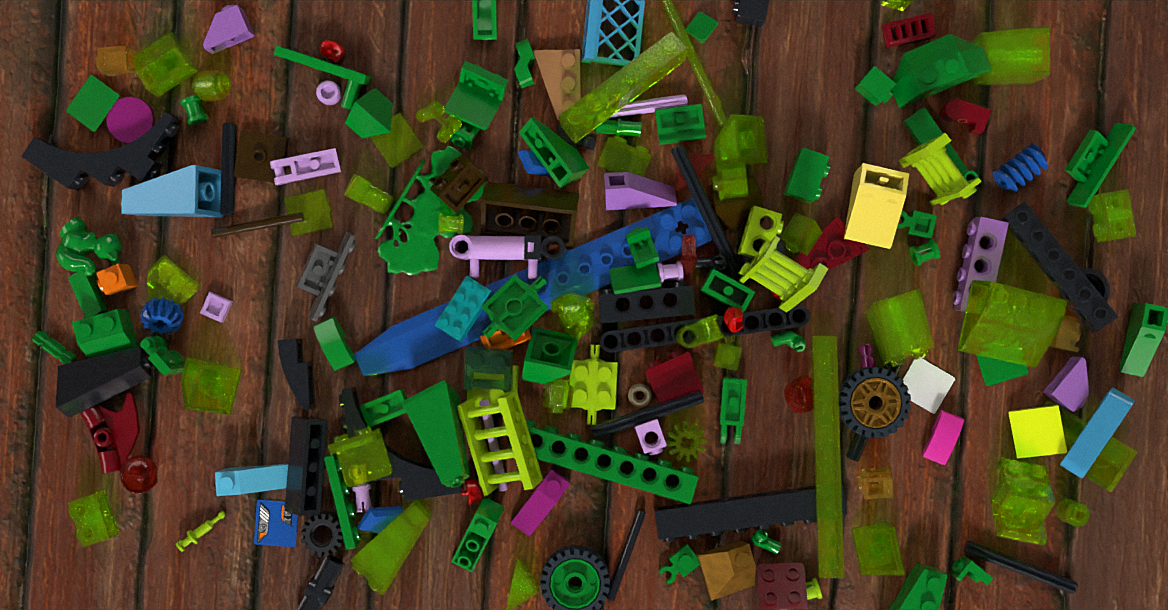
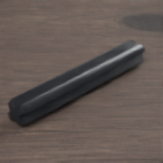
(228, 161)

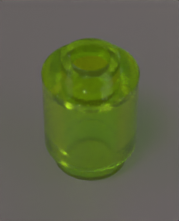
(1073, 512)

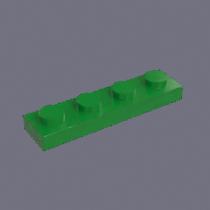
(344, 508)

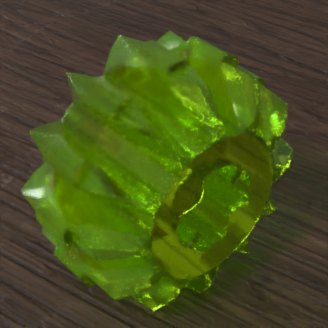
(684, 450)

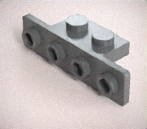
(321, 272)

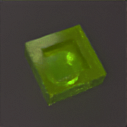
(727, 356)

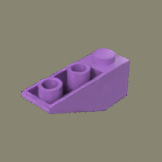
(633, 191)

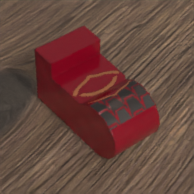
(967, 114)

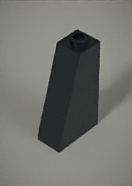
(99, 378)

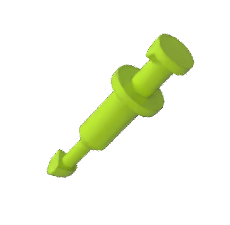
(193, 536)

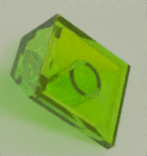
(741, 141)
(209, 386)

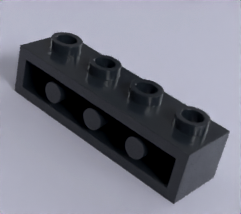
(305, 465)

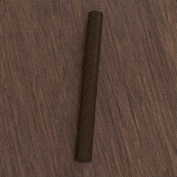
(257, 225)

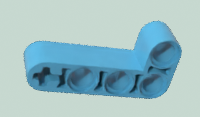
(1097, 432)

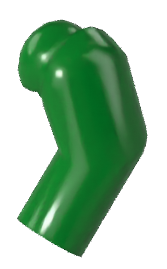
(791, 339)

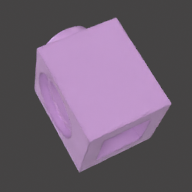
(643, 428)

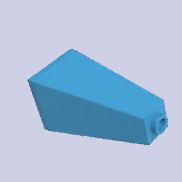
(182, 193)

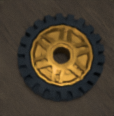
(891, 406)

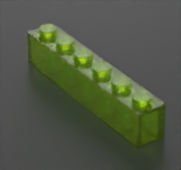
(623, 87)

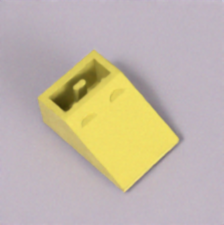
(875, 205)

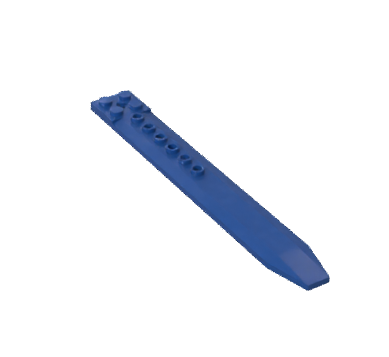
(579, 272)

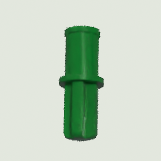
(619, 128)

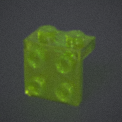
(361, 456)

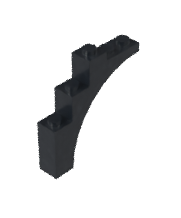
(107, 167)
(417, 478)

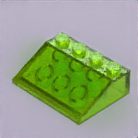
(1010, 323)

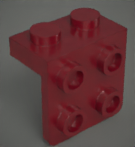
(673, 376)
(782, 586)

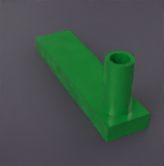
(355, 78)
(924, 129)

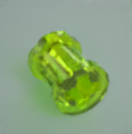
(450, 224)

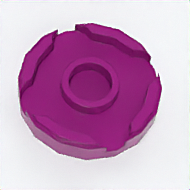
(130, 119)

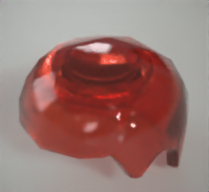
(799, 394)
(139, 474)

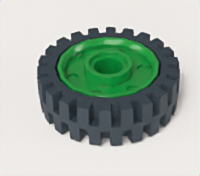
(580, 563)

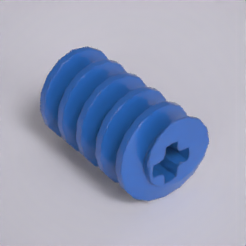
(1020, 167)

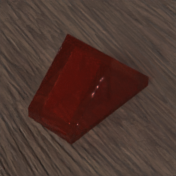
(699, 162)

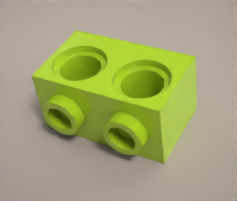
(754, 231)

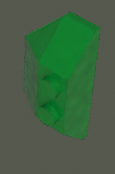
(937, 68)

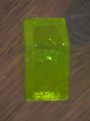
(523, 585)

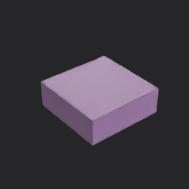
(216, 307)

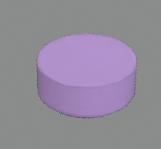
(328, 92)

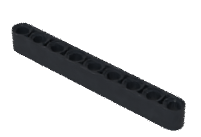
(762, 325)

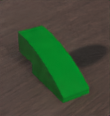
(485, 19)

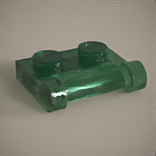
(488, 361)

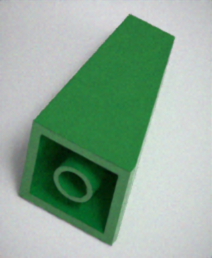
(440, 431)

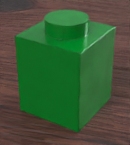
(876, 86)

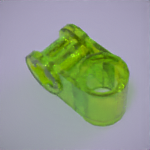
(701, 331)

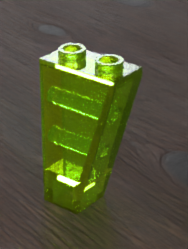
(390, 548)

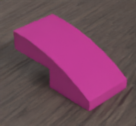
(943, 437)

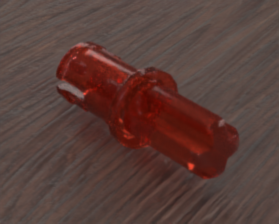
(689, 257)

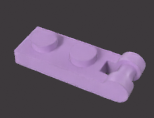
(306, 166)

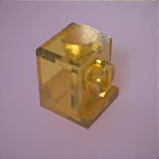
(1067, 335)
(876, 483)

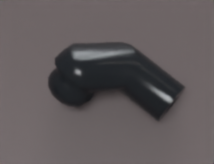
(714, 262)

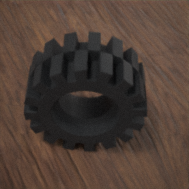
(313, 543)

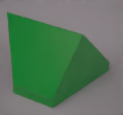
(371, 115)

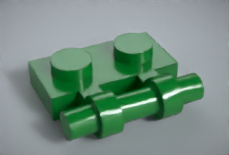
(165, 360)

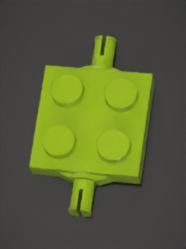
(594, 384)

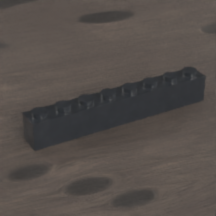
(738, 513)

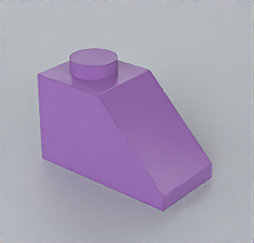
(228, 29)
(1070, 385)

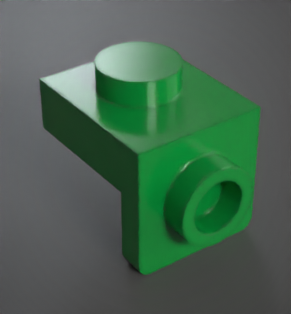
(642, 247)

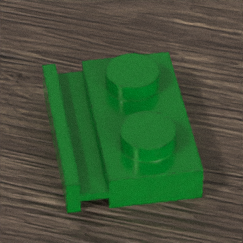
(680, 124)

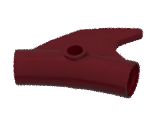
(113, 432)

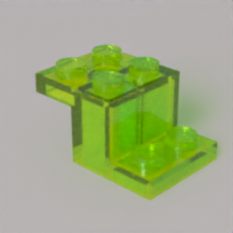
(1022, 501)

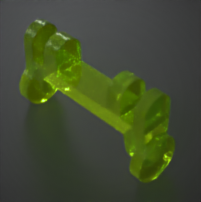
(436, 110)

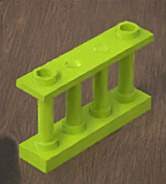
(939, 170)
(782, 275)
(519, 436)

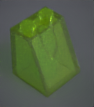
(1015, 55)
(900, 328)

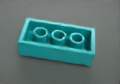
(463, 309)

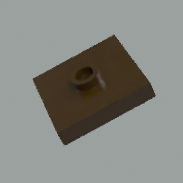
(256, 153)

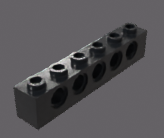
(1059, 267)

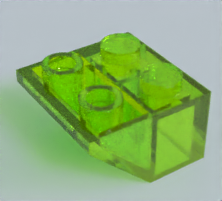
(163, 65)

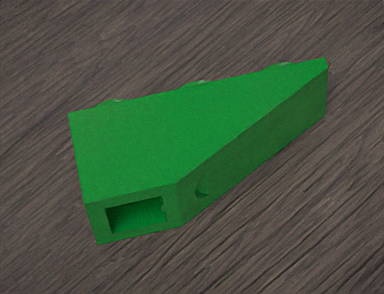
(1143, 337)
(478, 534)

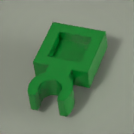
(918, 224)
(683, 561)

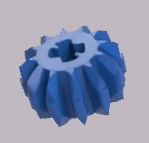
(162, 316)

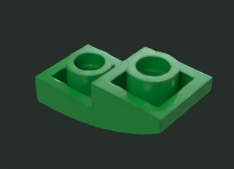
(332, 342)

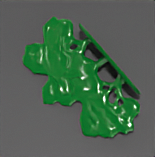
(420, 249)

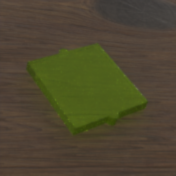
(399, 143)
(315, 211)

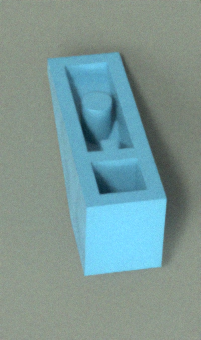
(250, 479)

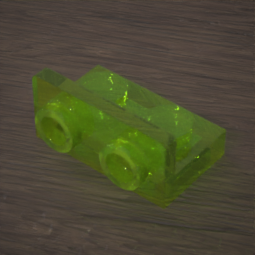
(624, 158)

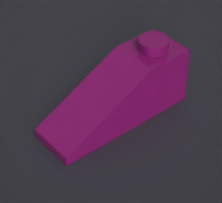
(541, 501)

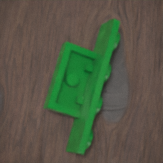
(1094, 161)

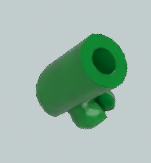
(760, 539)

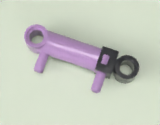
(526, 247)

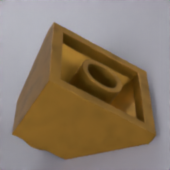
(728, 569)

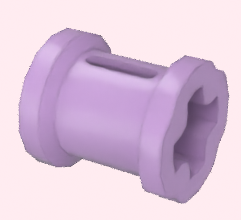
(670, 272)

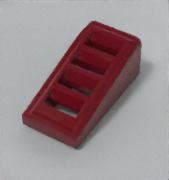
(929, 27)

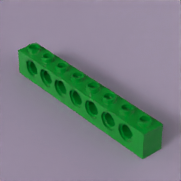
(681, 491)

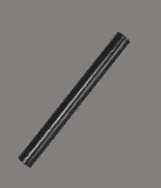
(626, 553)

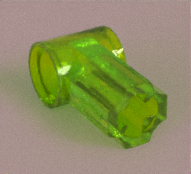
(364, 192)

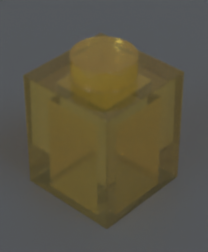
(115, 60)

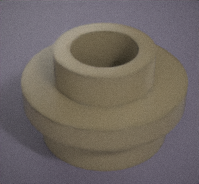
(639, 402)

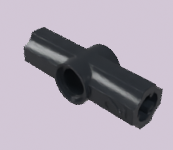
(322, 585)

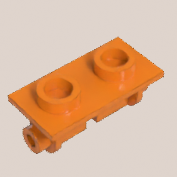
(502, 340)

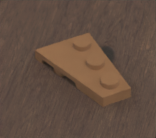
(561, 77)

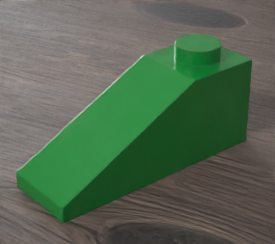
(554, 153)

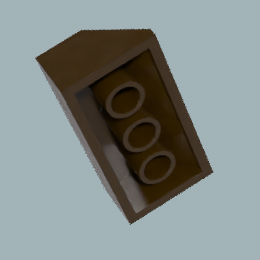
(528, 211)

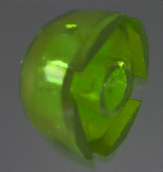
(574, 313)

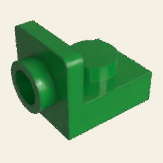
(464, 135)
(964, 566)

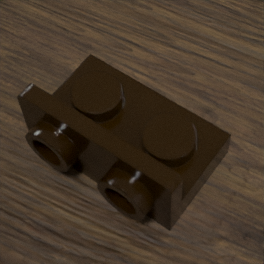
(458, 183)

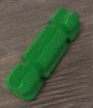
(54, 347)

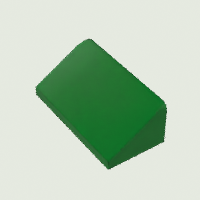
(631, 279)
(88, 294)

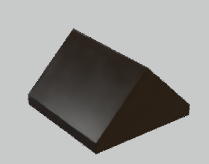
(735, 211)

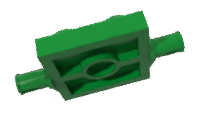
(514, 307)

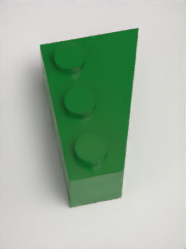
(921, 589)

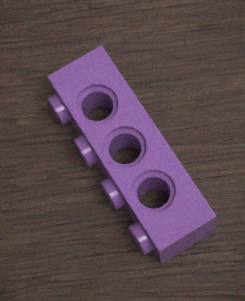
(990, 257)

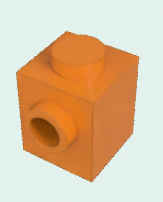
(116, 279)

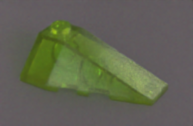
(1111, 461)

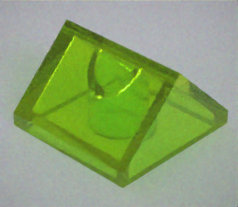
(878, 549)

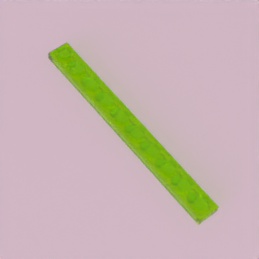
(827, 457)

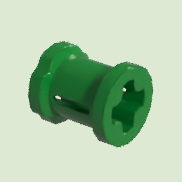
(194, 110)
(916, 256)

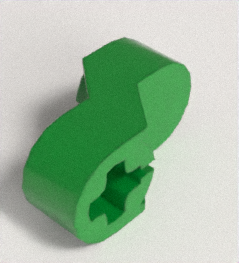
(524, 63)

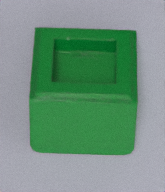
(701, 27)

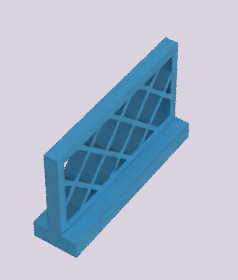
(592, 32)

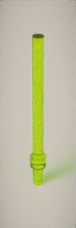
(713, 101)

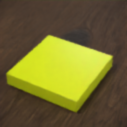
(1038, 431)

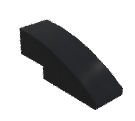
(298, 373)

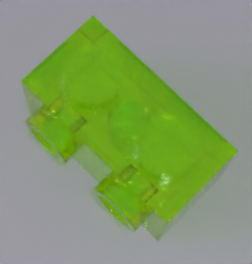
(1112, 216)
(93, 518)

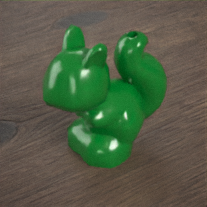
(78, 243)

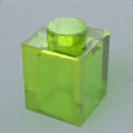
(731, 181)
(801, 234)

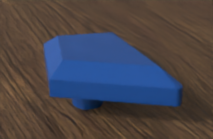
(532, 163)
(378, 518)

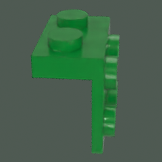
(477, 96)

